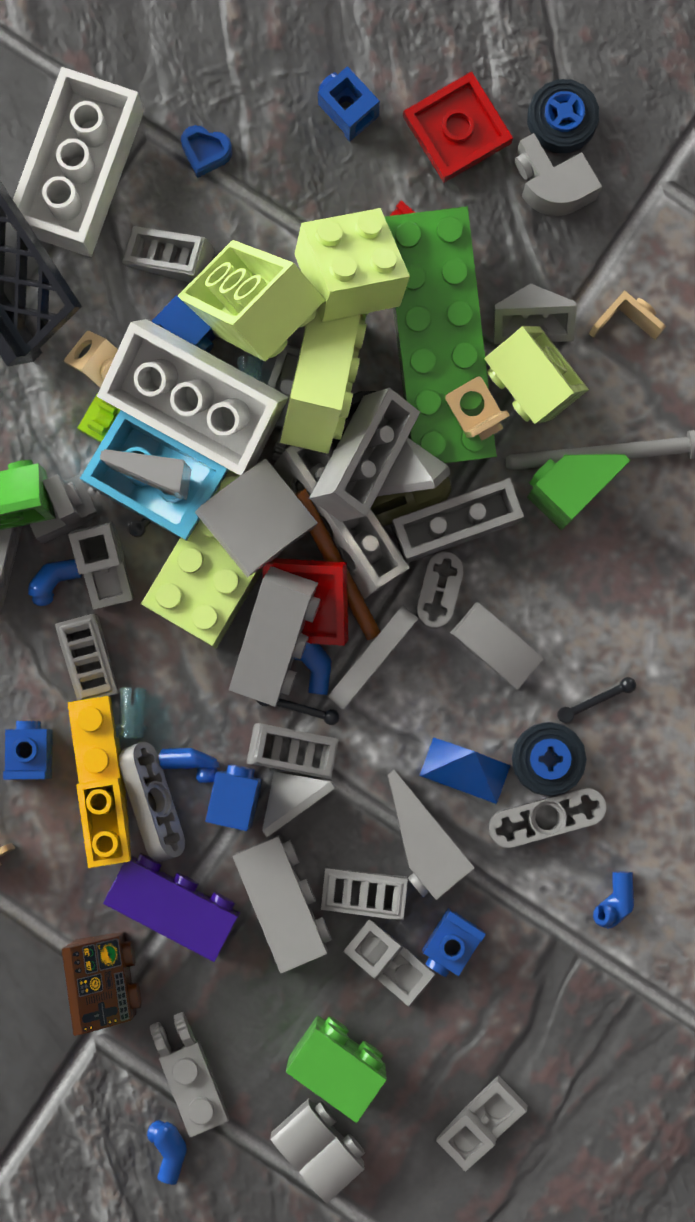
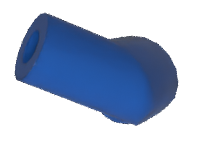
(48, 577)
(319, 664)
(188, 759)
(618, 904)
(172, 1148)

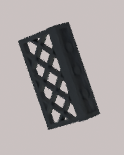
(16, 342)

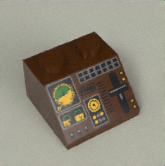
(100, 982)

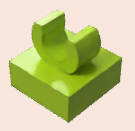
(98, 419)

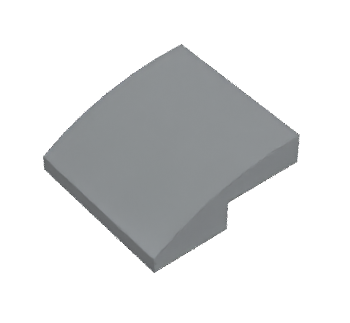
(256, 517)

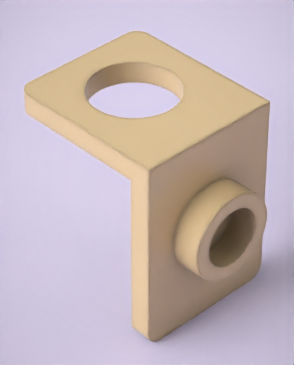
(637, 310)
(97, 359)
(487, 421)

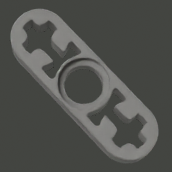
(373, 657)
(573, 799)
(151, 832)

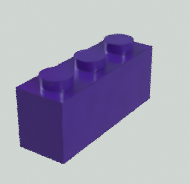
(172, 906)

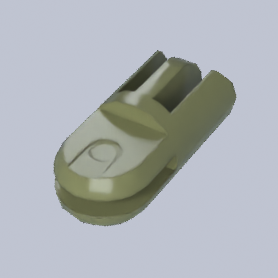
(400, 504)

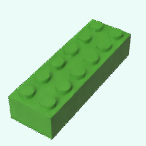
(440, 330)

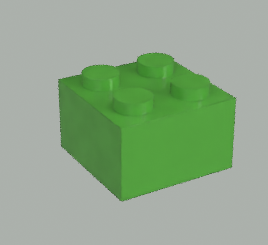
(337, 1067)

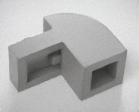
(557, 188)
(71, 508)
(102, 562)

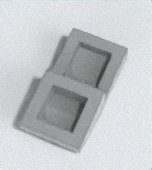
(496, 645)
(390, 963)
(481, 1123)

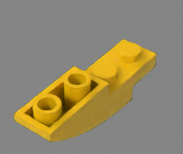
(100, 780)

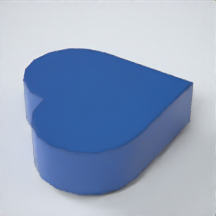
(205, 150)

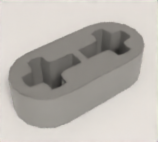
(449, 592)

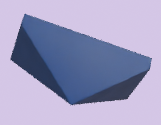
(465, 770)

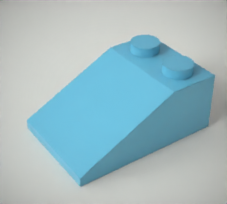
(159, 507)

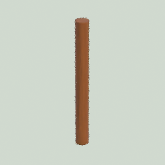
(330, 553)

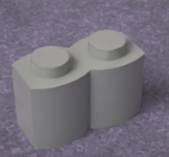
(318, 1149)

